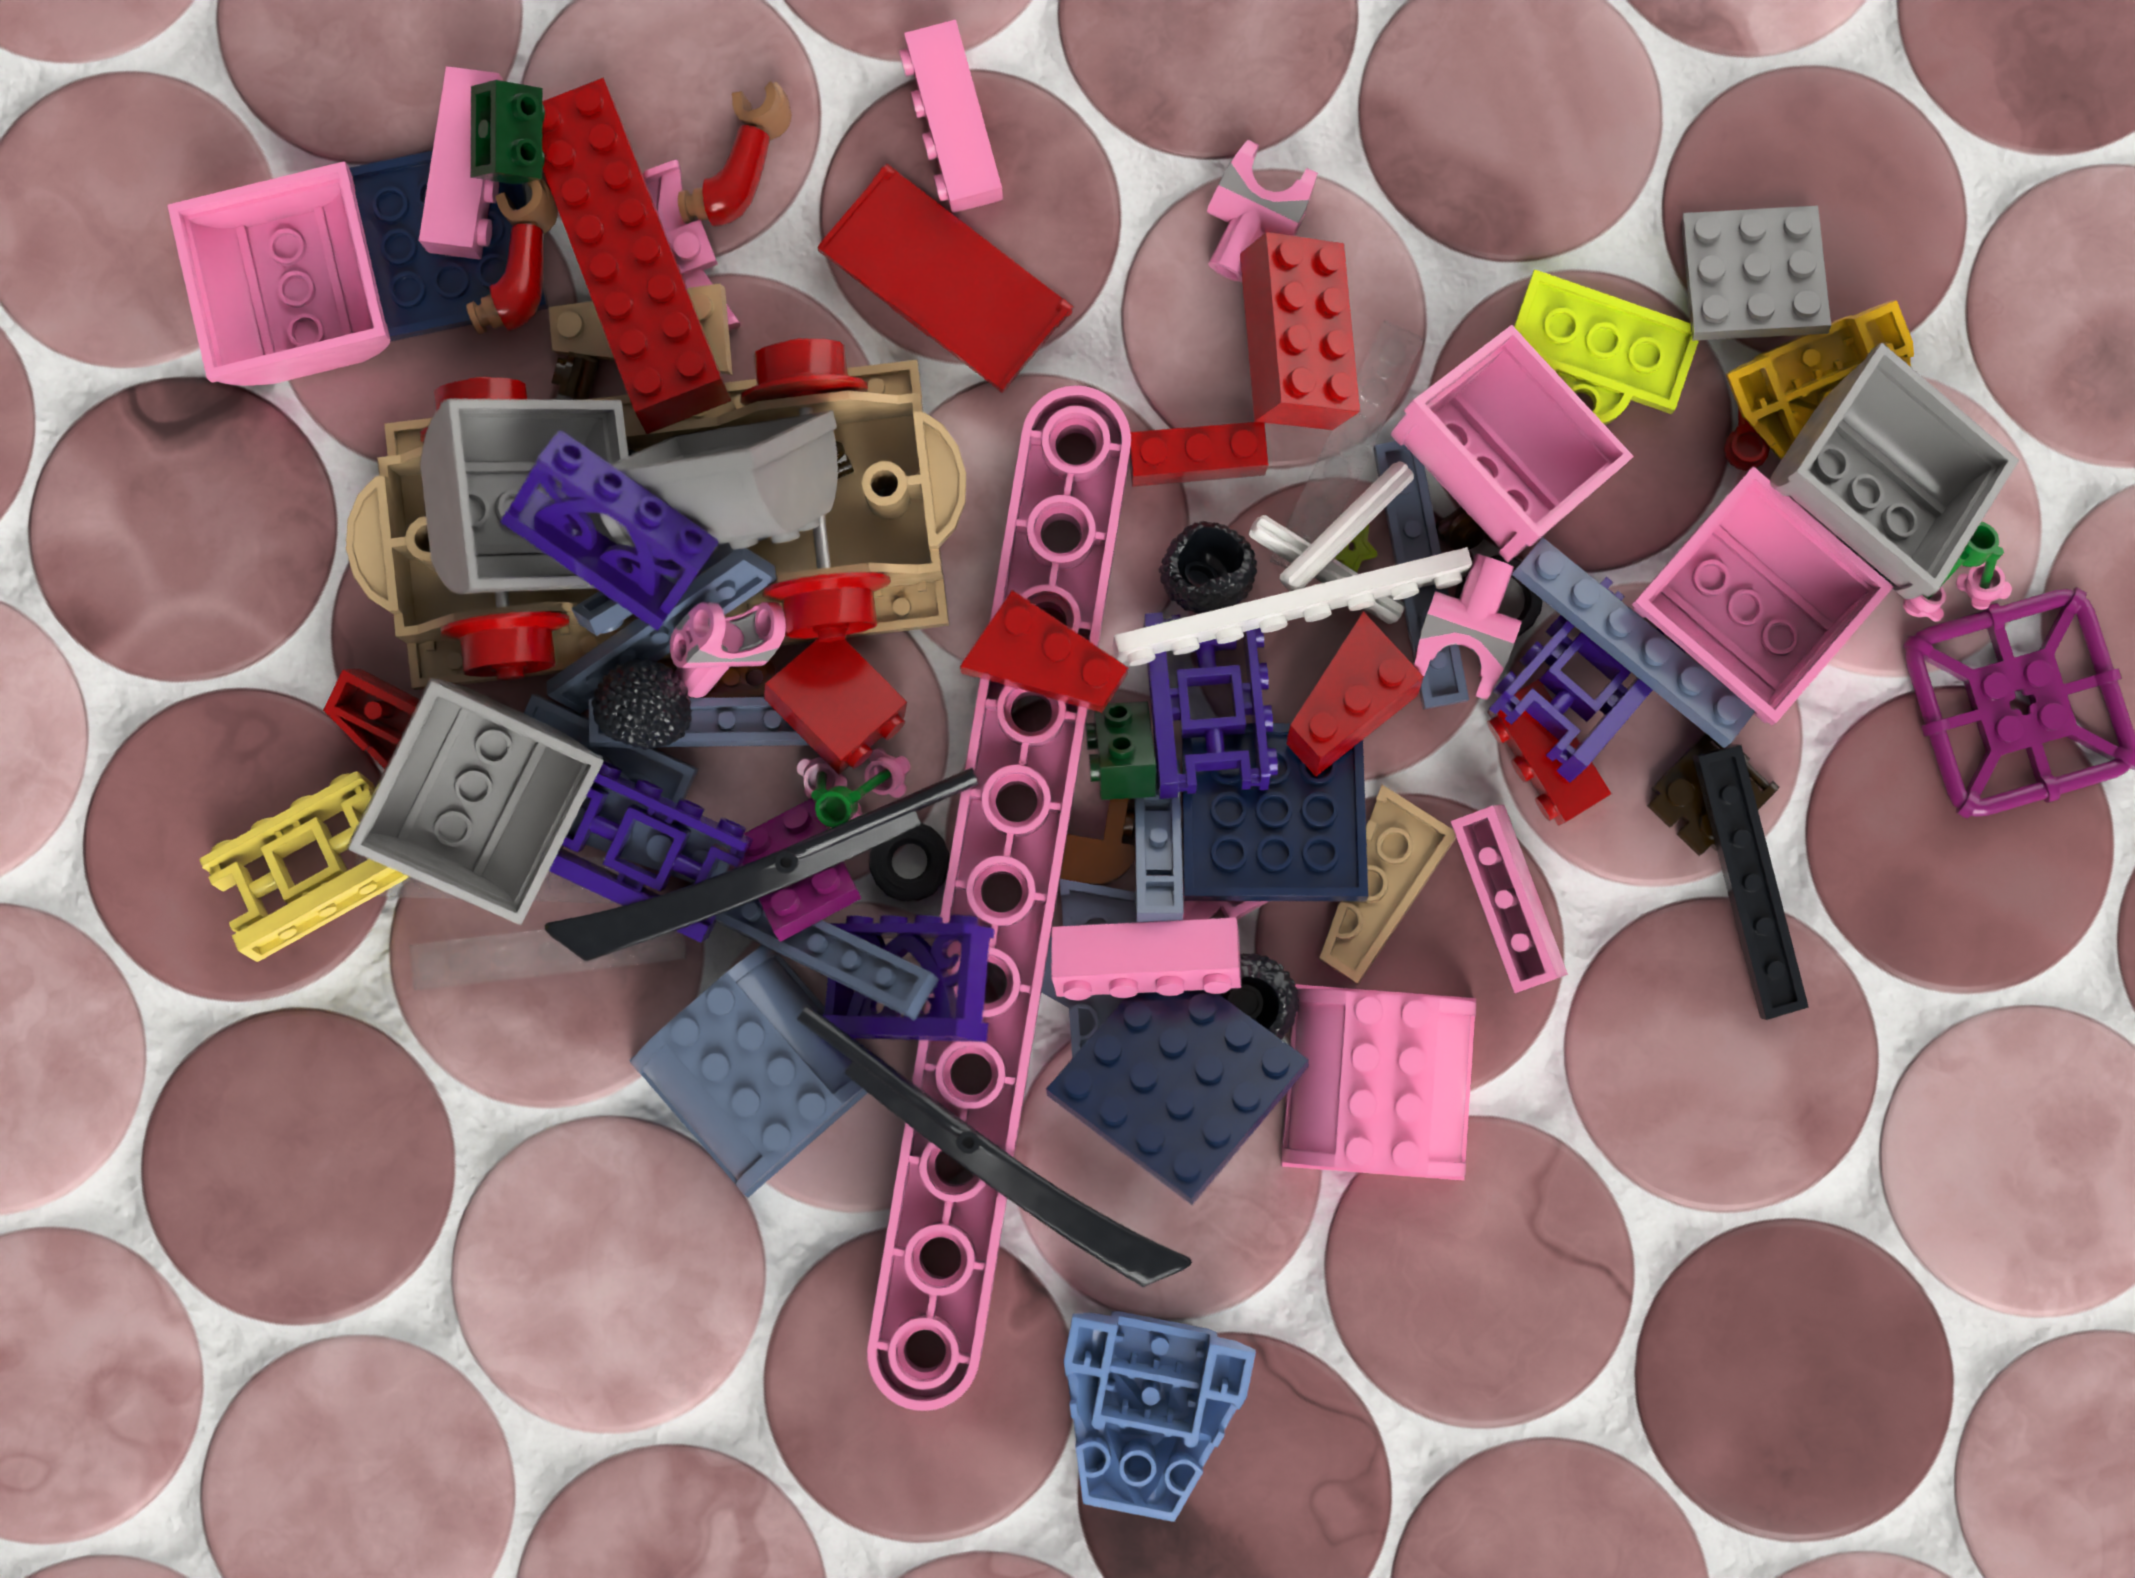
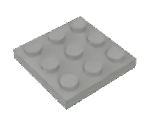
(1755, 273)

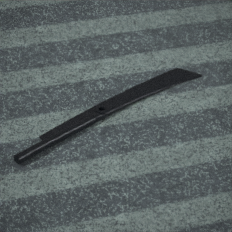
(641, 921)
(1093, 1232)

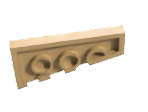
(580, 331)
(1401, 857)

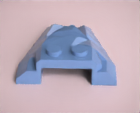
(1149, 1407)

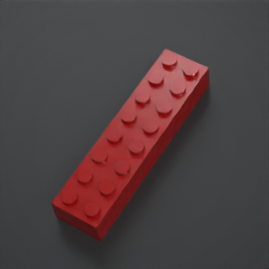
(627, 260)

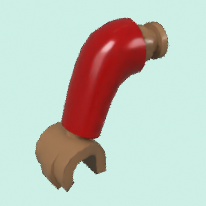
(734, 187)
(520, 288)

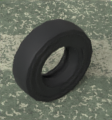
(922, 886)

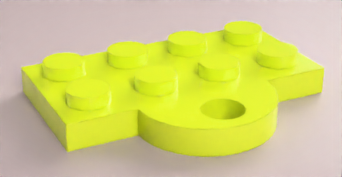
(1606, 345)

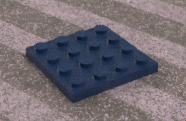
(419, 288)
(1277, 843)
(1178, 1084)

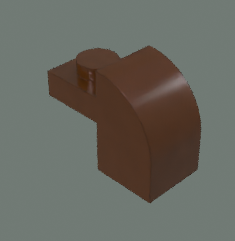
(1101, 860)

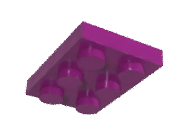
(809, 899)

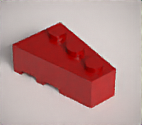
(1043, 656)
(1353, 697)
(370, 712)

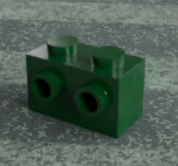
(506, 132)
(1123, 750)

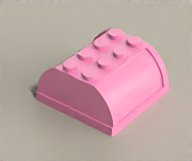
(280, 278)
(1510, 442)
(1762, 596)
(1380, 1083)

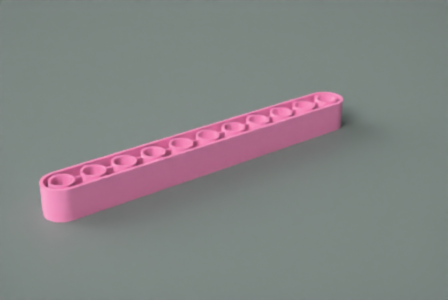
(990, 845)

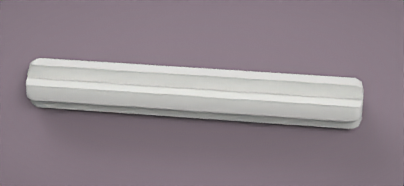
(1347, 526)
(1290, 546)

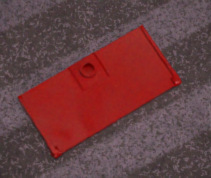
(944, 278)

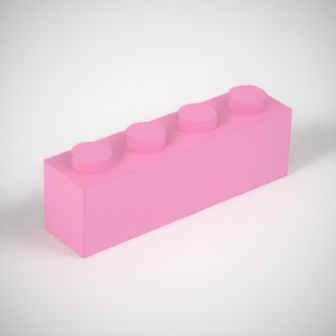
(952, 115)
(454, 203)
(1509, 897)
(1146, 958)

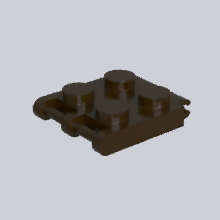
(1682, 797)

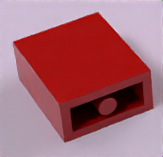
(836, 703)

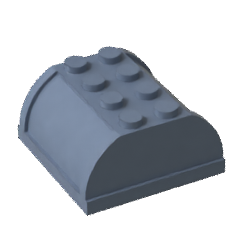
(748, 1071)

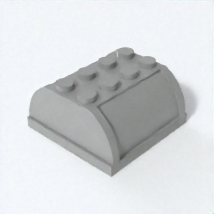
(473, 470)
(1895, 472)
(742, 478)
(476, 799)

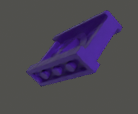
(569, 536)
(947, 1017)

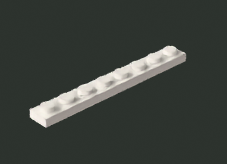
(1274, 611)

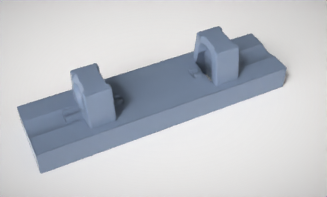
(1158, 853)

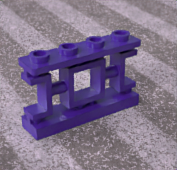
(1613, 701)
(1173, 705)
(661, 815)

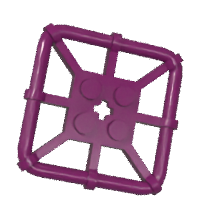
(2049, 708)

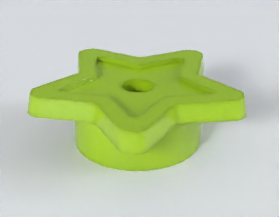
(1362, 551)

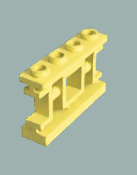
(314, 899)

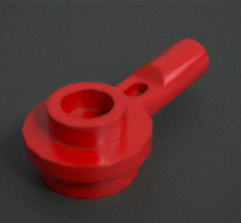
(1745, 447)

